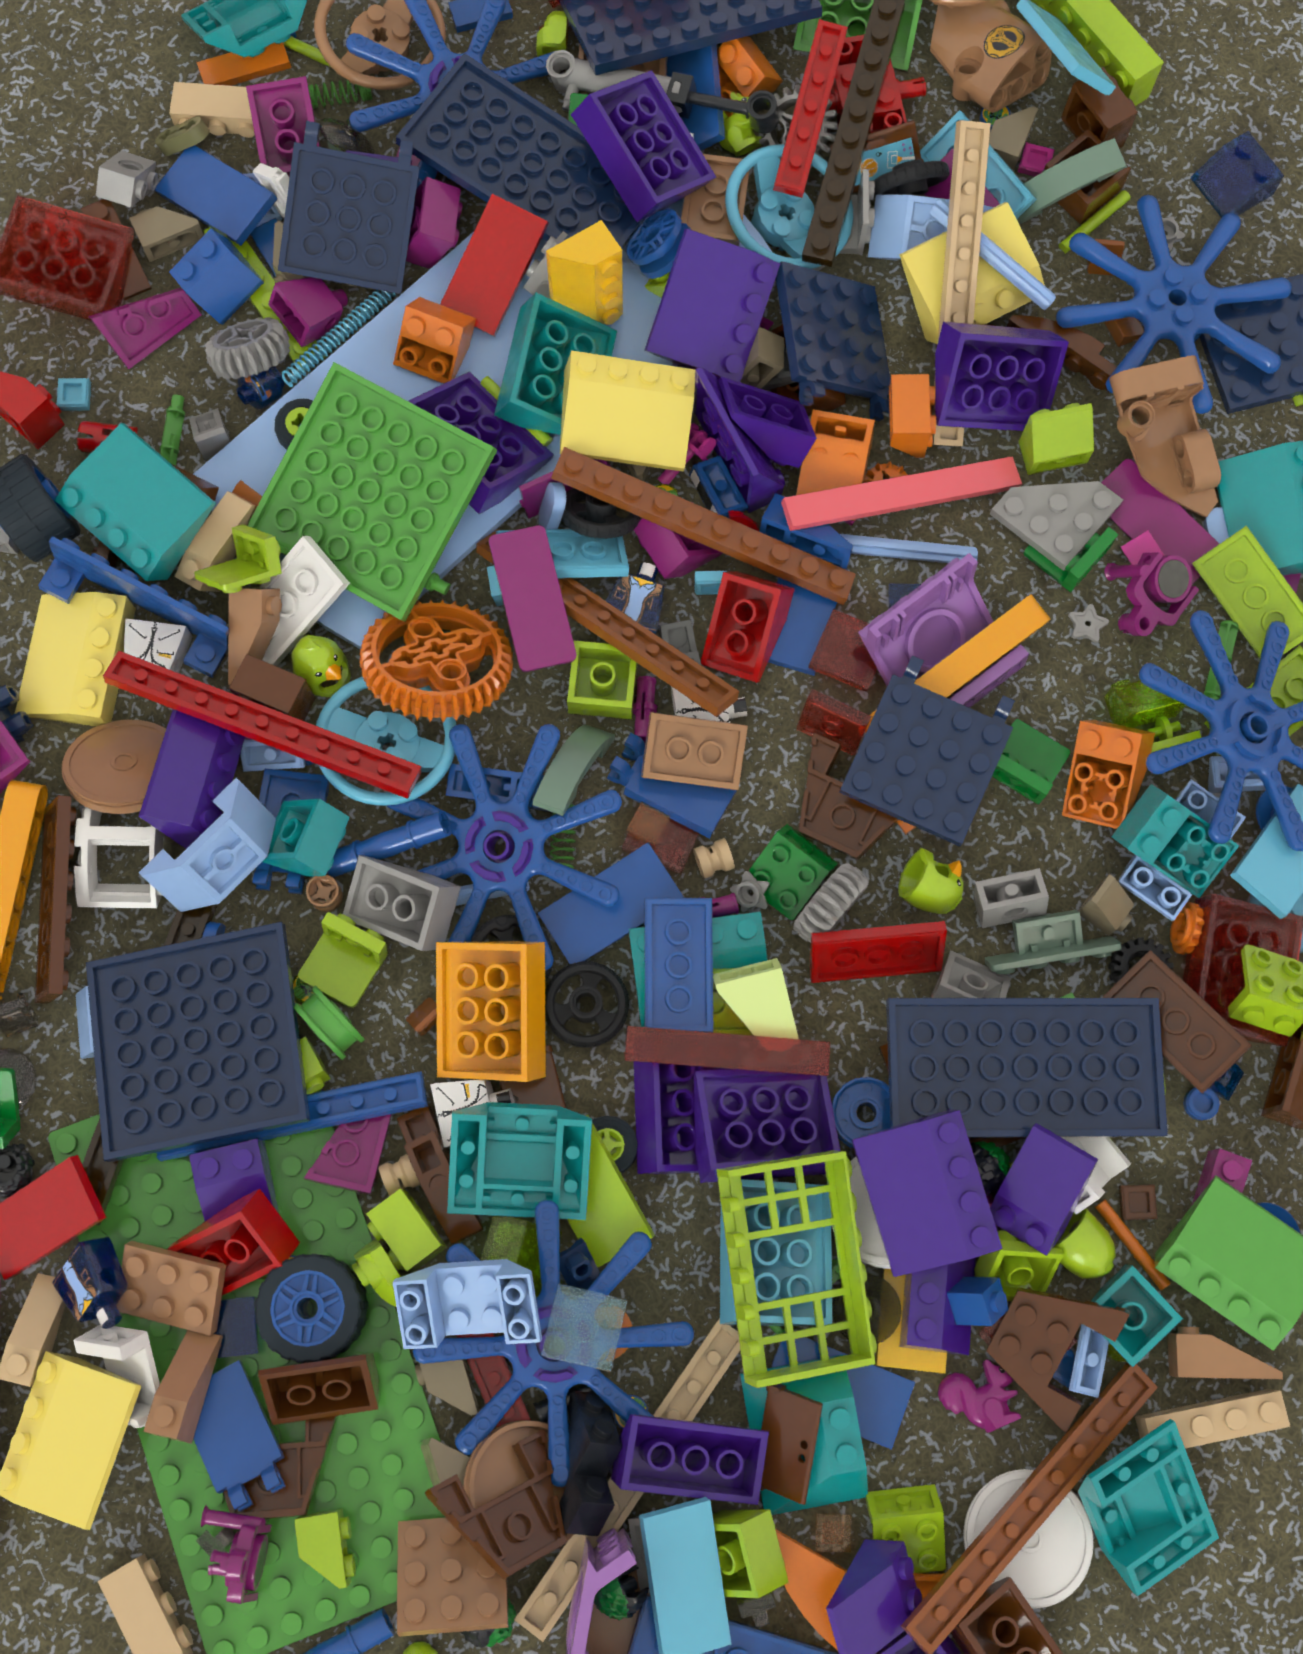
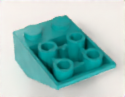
(1173, 841)

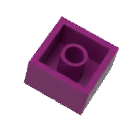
(433, 222)

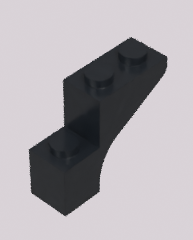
(593, 1450)

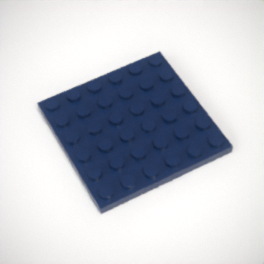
(196, 1042)

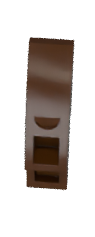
(1082, 352)
(431, 1167)

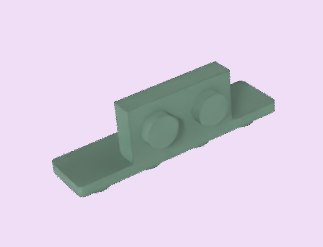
(1050, 940)

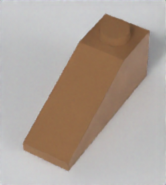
(251, 624)
(1209, 1357)
(184, 1388)

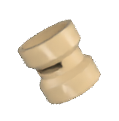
(714, 858)
(398, 1175)

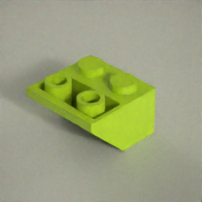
(1058, 438)

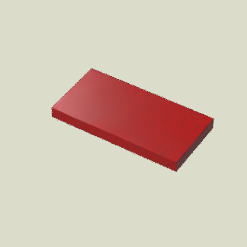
(494, 263)
(877, 951)
(46, 1216)

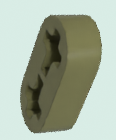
(182, 136)

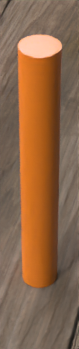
(1132, 1244)

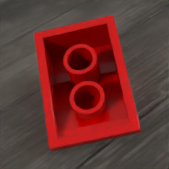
(29, 409)
(745, 624)
(243, 1236)

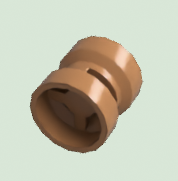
(322, 888)

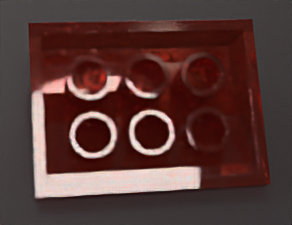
(63, 259)
(1216, 962)

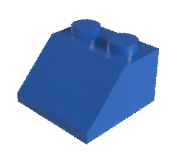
(216, 276)

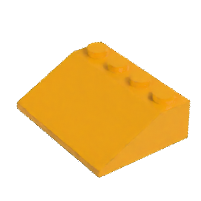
(491, 1010)

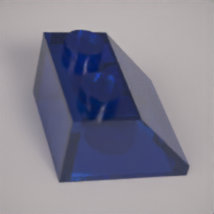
(1238, 176)

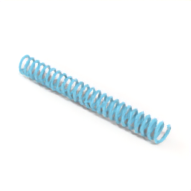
(332, 343)

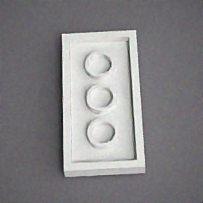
(306, 591)

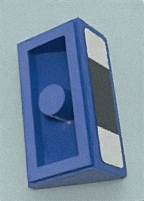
(717, 487)

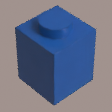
(978, 1301)

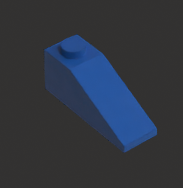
(818, 541)
(500, 782)

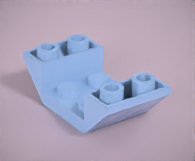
(903, 224)
(218, 856)
(1154, 886)
(467, 1300)

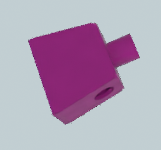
(307, 307)

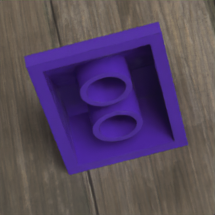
(771, 421)
(230, 1174)
(1042, 1189)
(873, 1598)

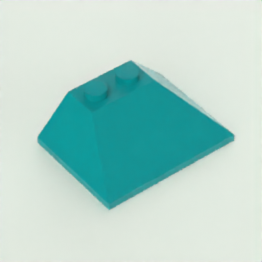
(245, 24)
(517, 1156)
(839, 1457)
(1148, 1508)

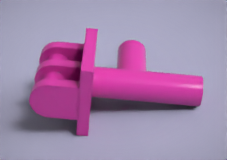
(698, 444)

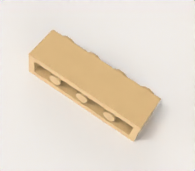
(219, 106)
(1221, 1418)
(145, 1610)

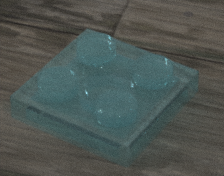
(584, 1327)

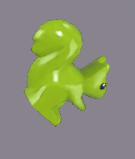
(738, 132)

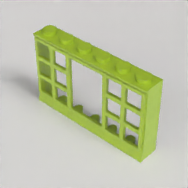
(851, 1269)

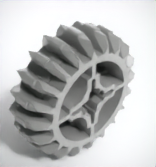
(789, 100)
(247, 348)
(831, 901)

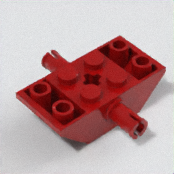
(890, 106)

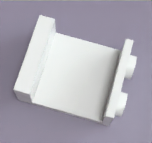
(1109, 1164)
(129, 1355)

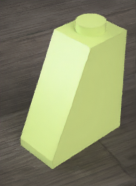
(759, 998)

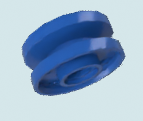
(657, 243)
(857, 1093)

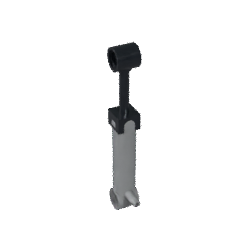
(679, 89)

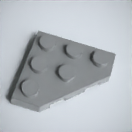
(1057, 516)

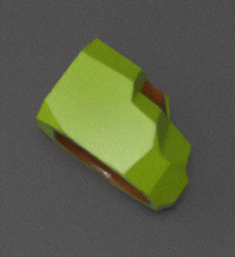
(553, 33)

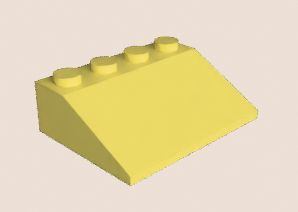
(994, 292)
(627, 410)
(70, 655)
(67, 1439)

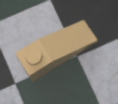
(214, 539)
(32, 1332)

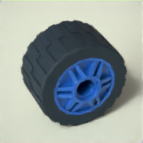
(30, 509)
(284, 1314)

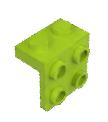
(255, 562)
(344, 960)
(1271, 992)

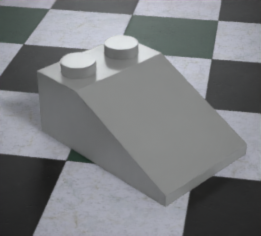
(401, 903)

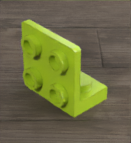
(911, 1517)

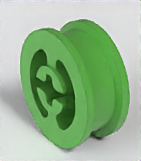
(328, 1022)

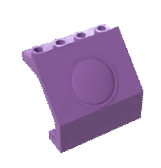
(933, 625)
(597, 1569)

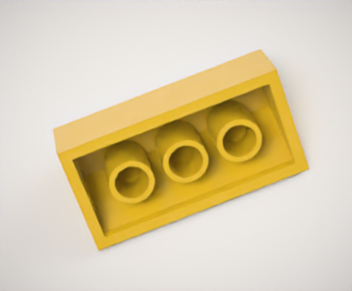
(588, 274)

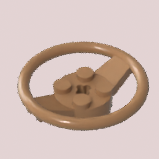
(385, 23)

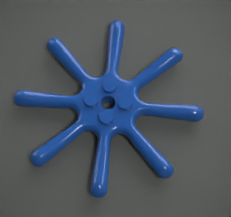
(1177, 284)
(1243, 728)

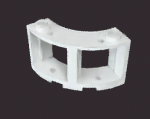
(88, 890)

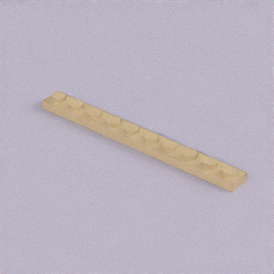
(963, 239)
(681, 1403)

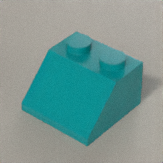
(306, 837)
(1149, 1315)

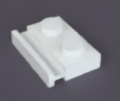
(276, 182)

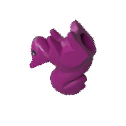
(983, 1405)

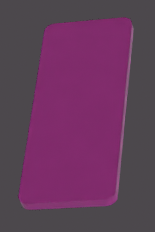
(1150, 510)
(532, 598)

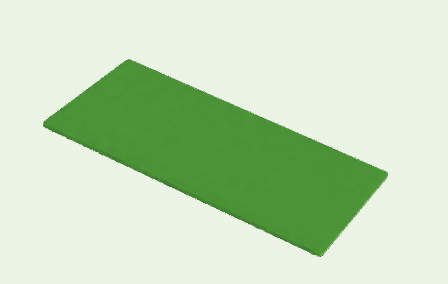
(372, 1456)

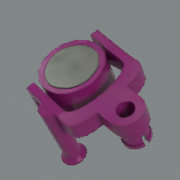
(1154, 581)
(247, 1554)

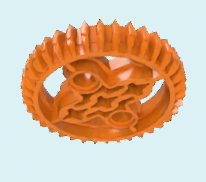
(436, 661)

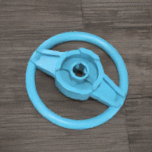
(784, 232)
(382, 729)

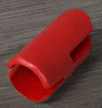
(99, 431)

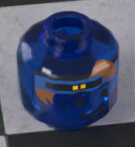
(261, 389)

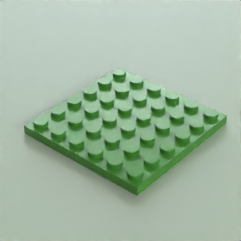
(373, 488)

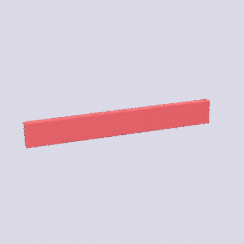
(900, 493)

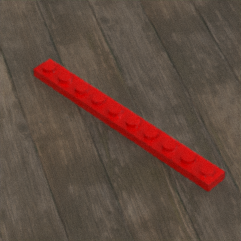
(263, 724)

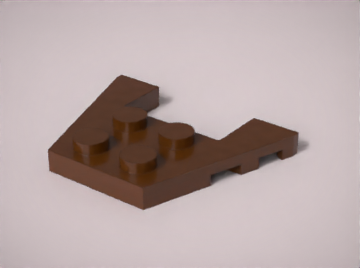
(834, 817)
(1036, 1337)
(299, 1472)
(517, 1524)

